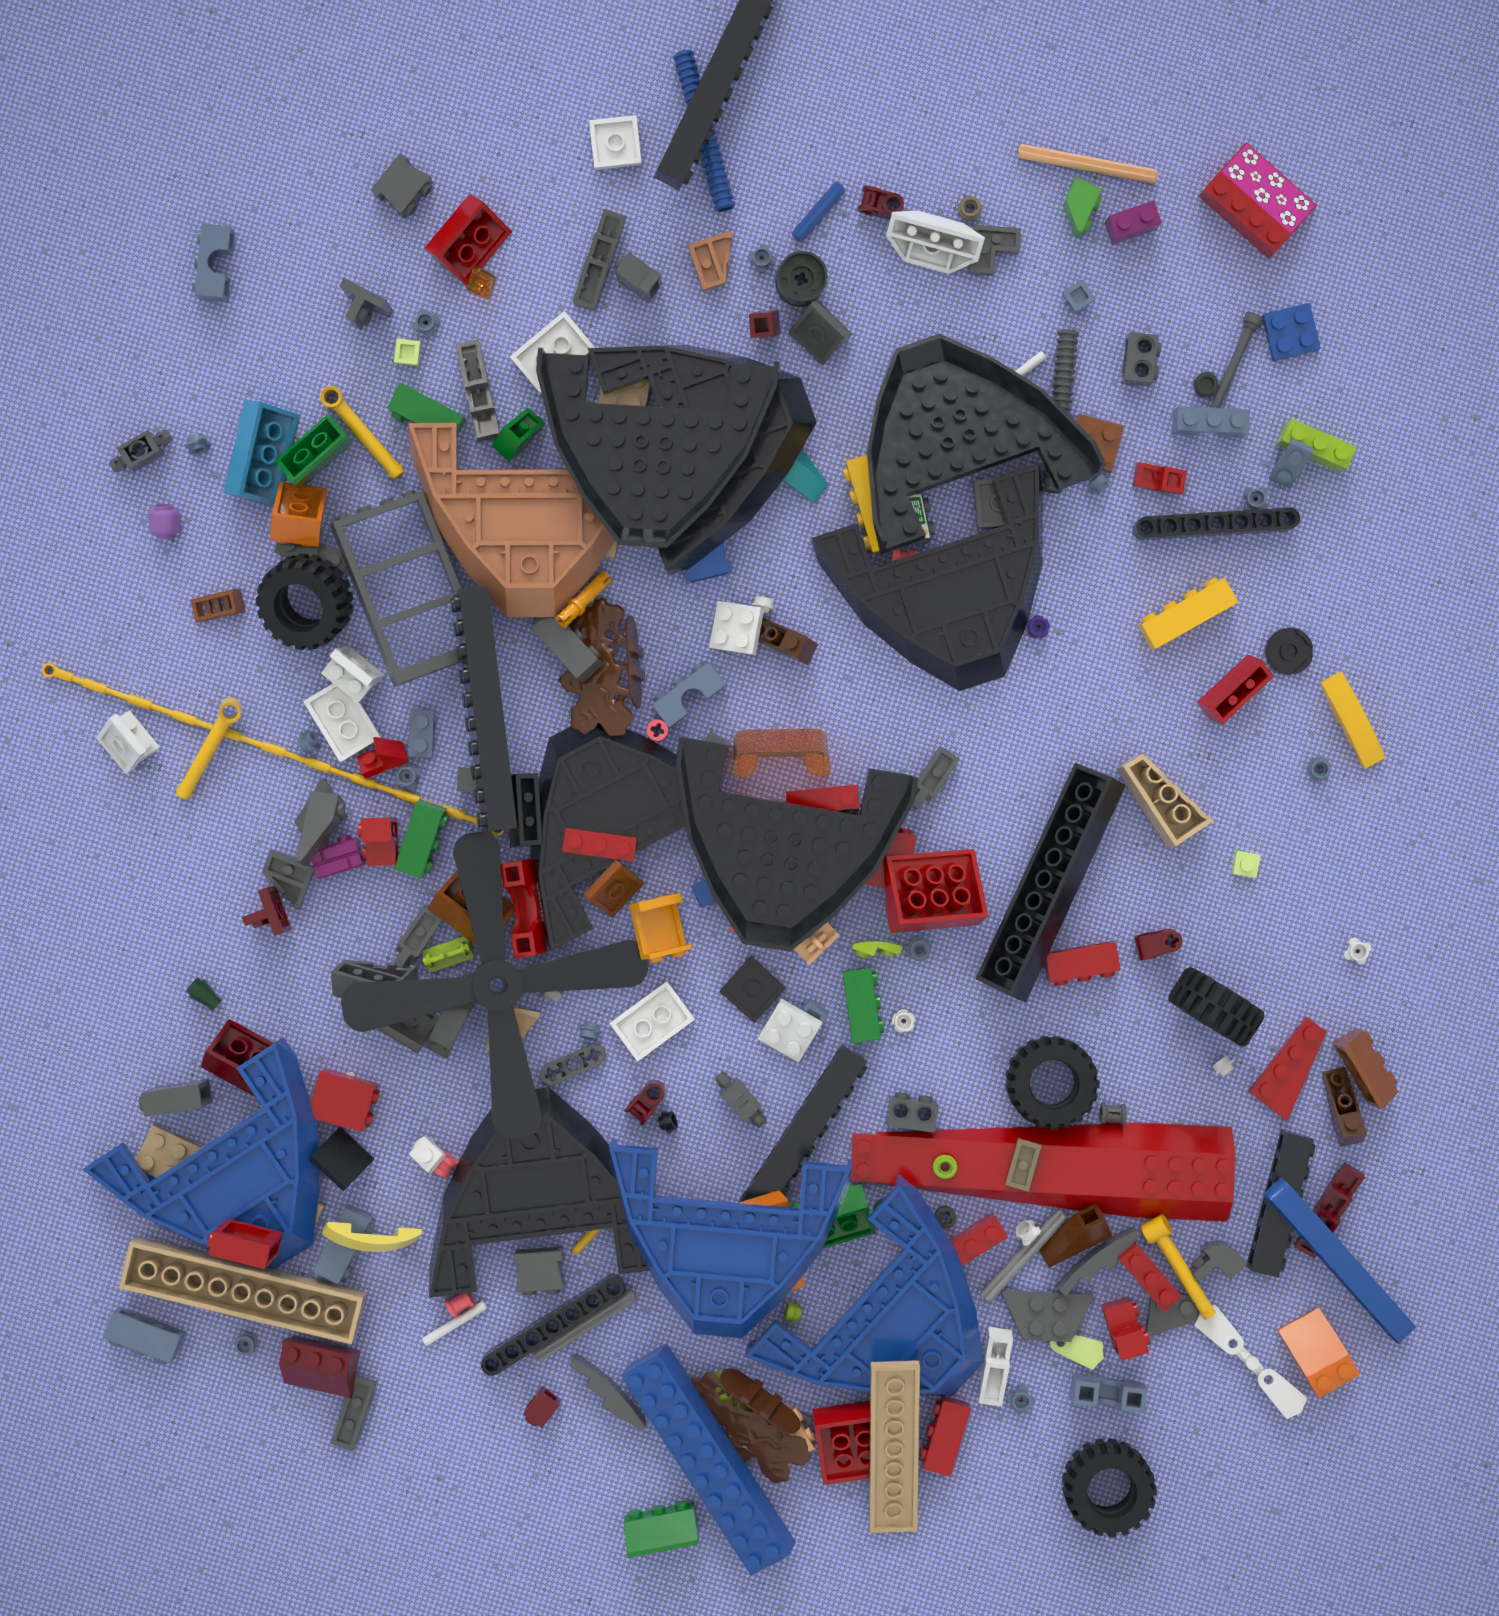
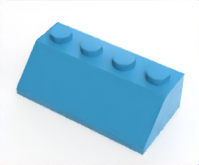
(260, 439)

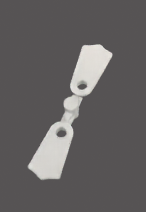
(1280, 1391)

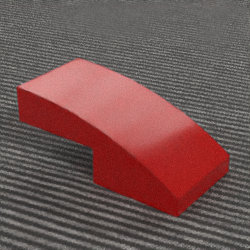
(1159, 478)

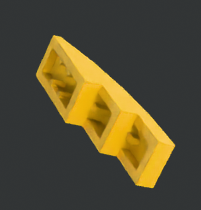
(1352, 719)

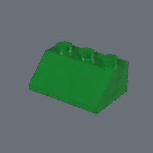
(314, 451)
(851, 1219)
(661, 1529)

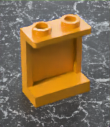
(659, 927)

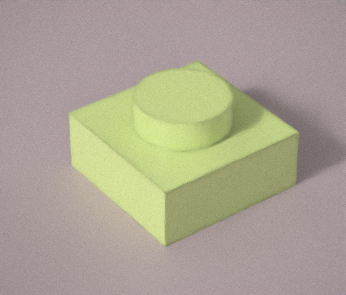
(407, 352)
(1245, 864)

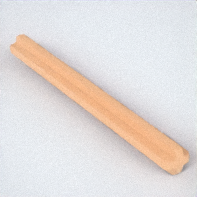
(1087, 163)

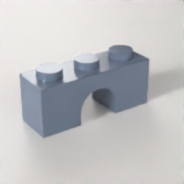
(212, 242)
(1220, 421)
(703, 679)
(1098, 1390)

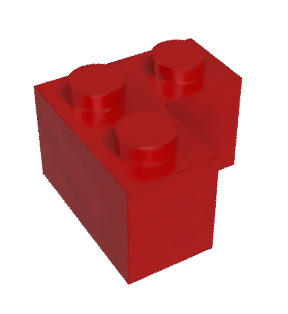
(380, 840)
(1126, 1334)

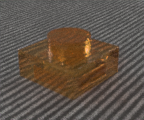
(481, 282)

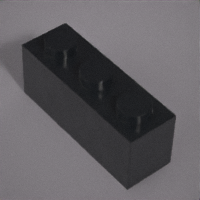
(527, 811)

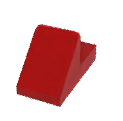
(383, 758)

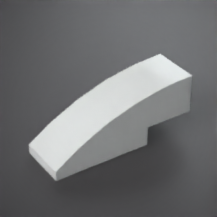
(995, 1366)

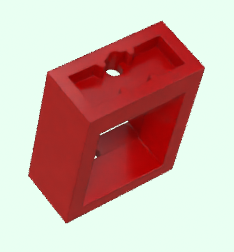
(245, 1243)

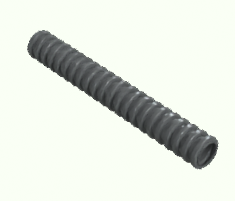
(1063, 383)

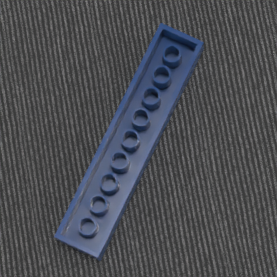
(708, 1459)

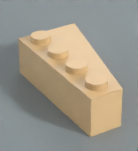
(1163, 803)

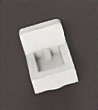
(427, 1154)

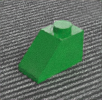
(518, 434)

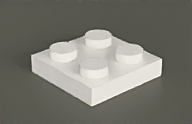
(615, 142)
(736, 628)
(789, 1030)

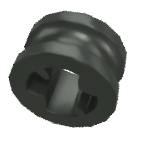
(951, 1213)

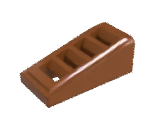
(232, 600)

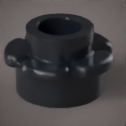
(668, 1121)

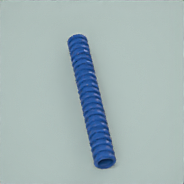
(711, 155)

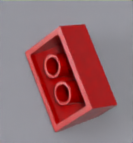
(468, 238)

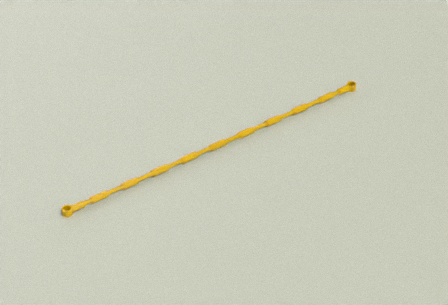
(265, 746)

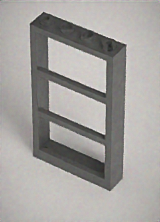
(425, 667)

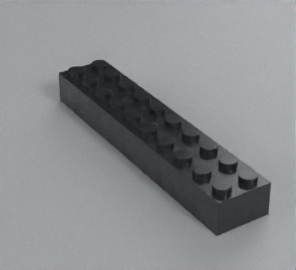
(484, 709)
(1050, 882)

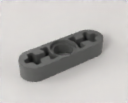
(576, 1054)

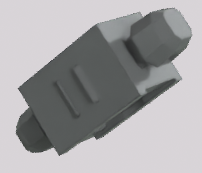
(130, 447)
(740, 1099)

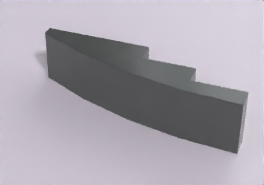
(599, 259)
(478, 390)
(1104, 1254)
(615, 1398)

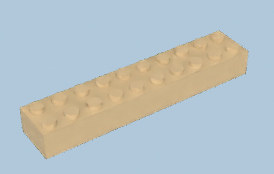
(243, 1290)

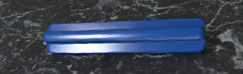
(818, 211)

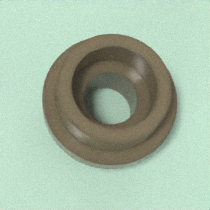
(972, 201)

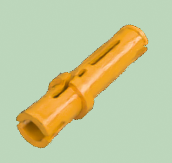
(578, 604)

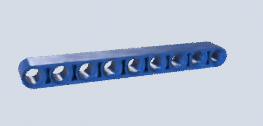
(1339, 1260)

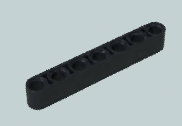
(1226, 519)
(546, 1334)

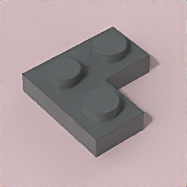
(996, 241)

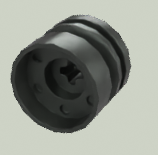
(814, 273)

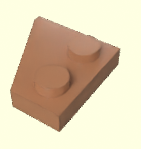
(711, 260)

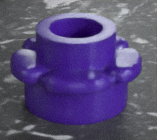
(1044, 626)

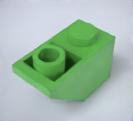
(1079, 204)

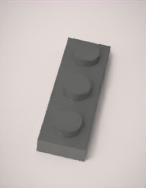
(353, 1413)

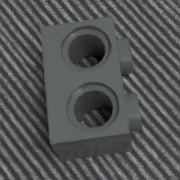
(1135, 358)
(910, 1119)

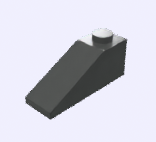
(320, 821)

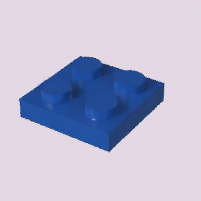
(1291, 332)

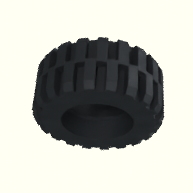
(285, 621)
(1216, 1006)
(1069, 1109)
(1123, 1514)

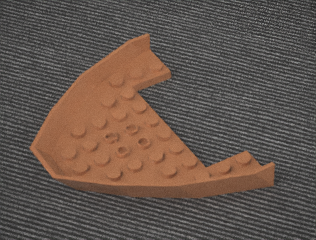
(510, 528)

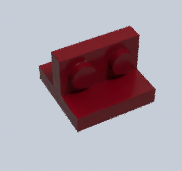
(272, 913)

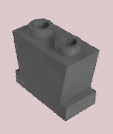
(402, 186)
(638, 277)
(539, 1270)

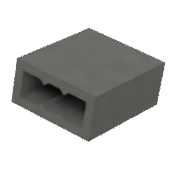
(175, 1097)

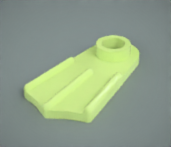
(1081, 1350)

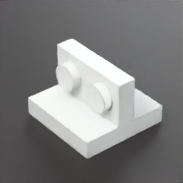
(352, 672)
(126, 741)

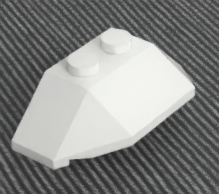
(933, 241)

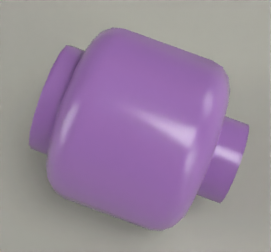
(164, 521)

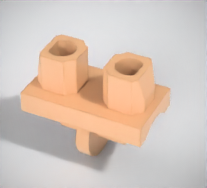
(817, 943)

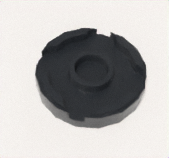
(1289, 651)

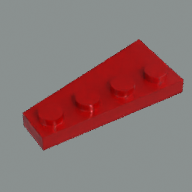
(1286, 1073)

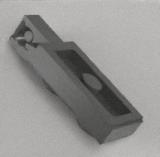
(934, 776)
(417, 936)

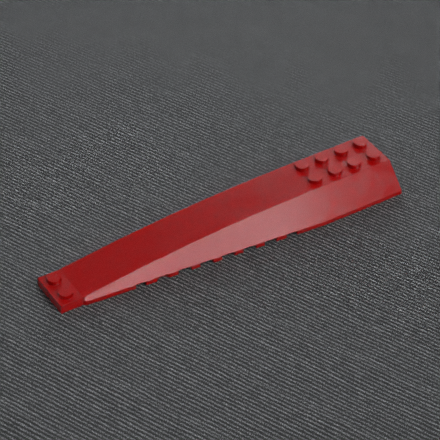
(1121, 1168)

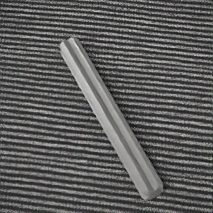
(1020, 1259)
(586, 1325)

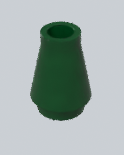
(203, 993)

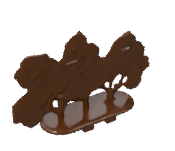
(598, 691)
(749, 1430)

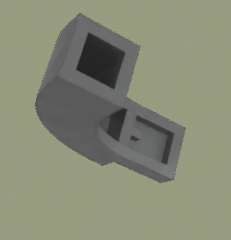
(448, 1028)

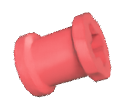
(654, 723)
(459, 1303)

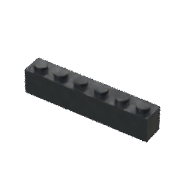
(1272, 1231)

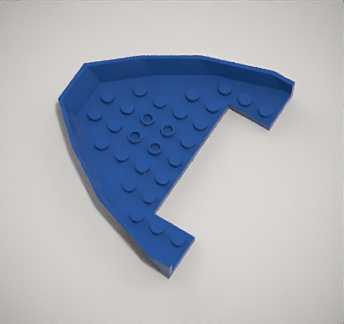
(245, 1175)
(721, 1259)
(908, 1313)

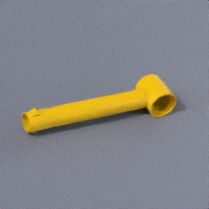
(362, 432)
(208, 748)
(1158, 1231)

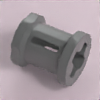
(1104, 1115)

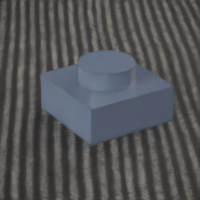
(1078, 296)
(815, 1010)

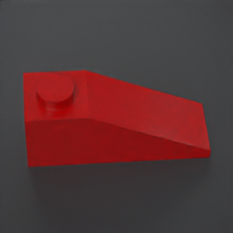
(827, 798)

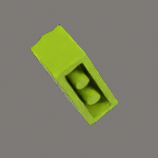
(1326, 448)

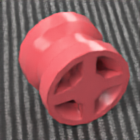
(446, 1165)

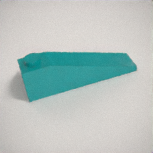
(805, 478)

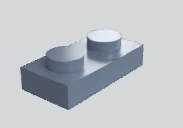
(1291, 463)
(421, 733)

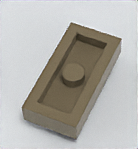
(1023, 1164)

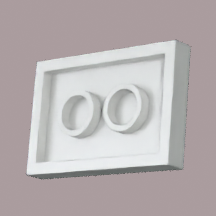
(558, 337)
(342, 721)
(652, 1021)

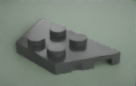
(1047, 1314)

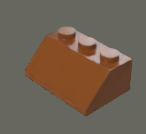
(451, 907)
(1366, 1067)

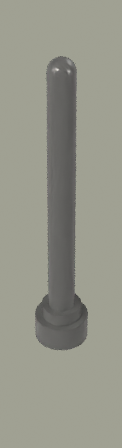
(1251, 323)

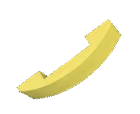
(341, 1234)

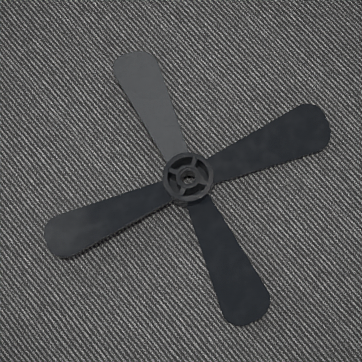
(513, 1093)

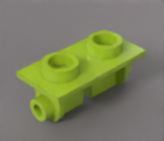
(447, 954)

